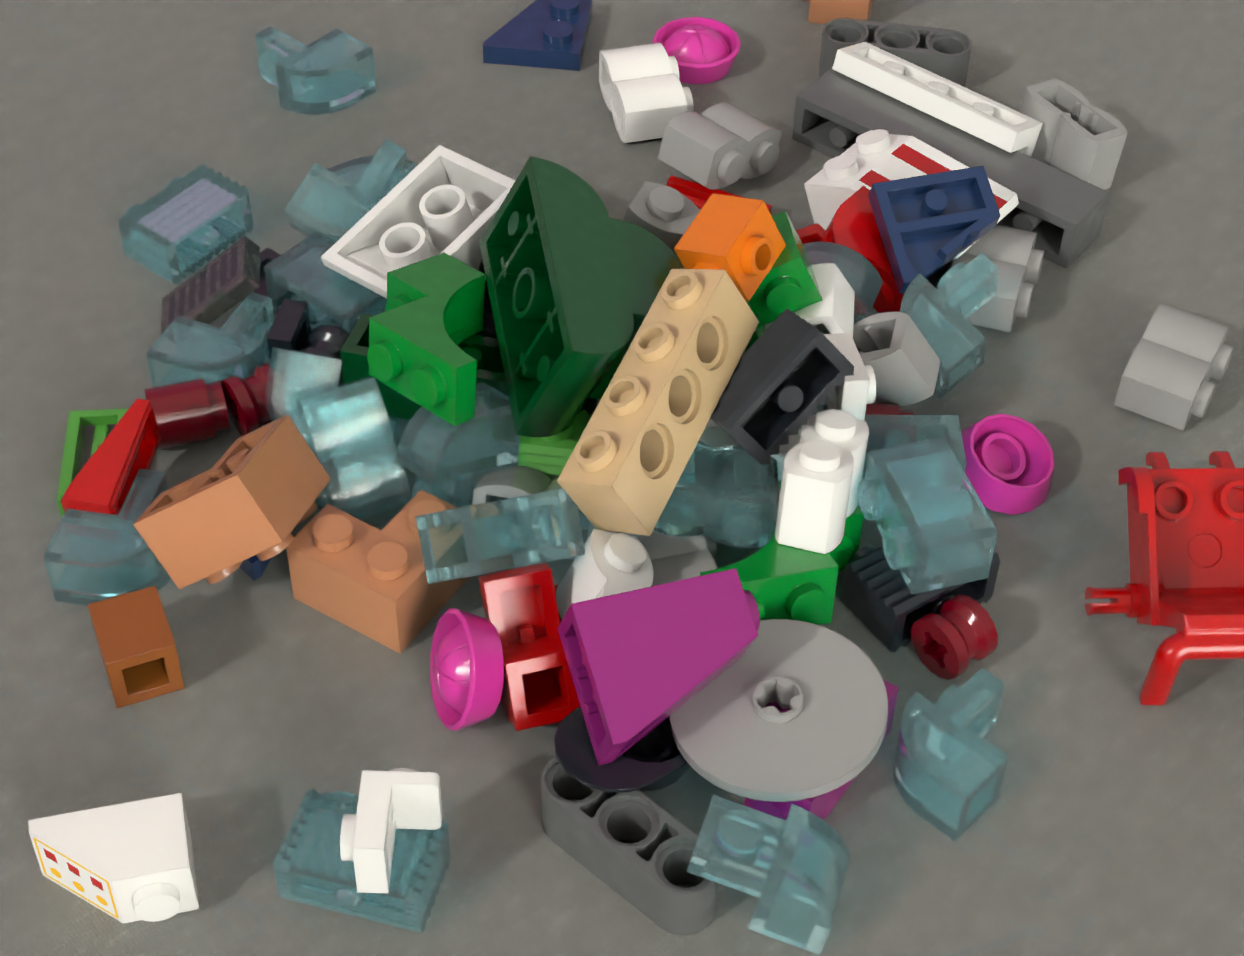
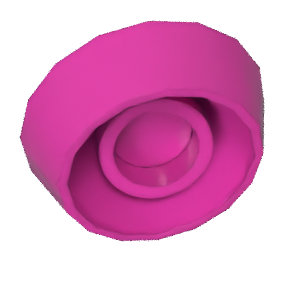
(701, 47)
(1008, 463)
(465, 669)

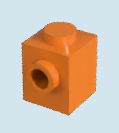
(732, 237)

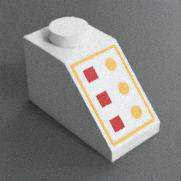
(122, 857)

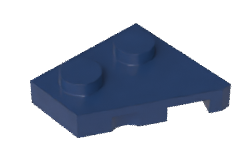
(543, 36)
(931, 219)

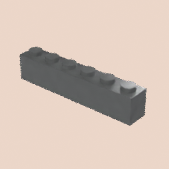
(1051, 202)

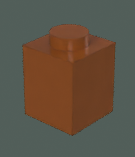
(136, 646)

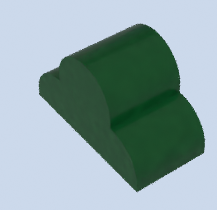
(565, 293)

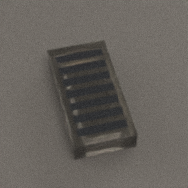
(215, 286)

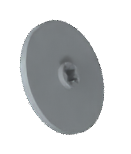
(794, 755)

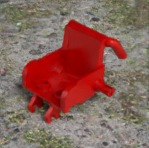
(1182, 564)

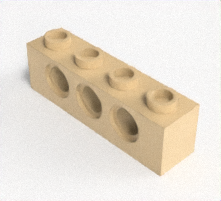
(659, 401)

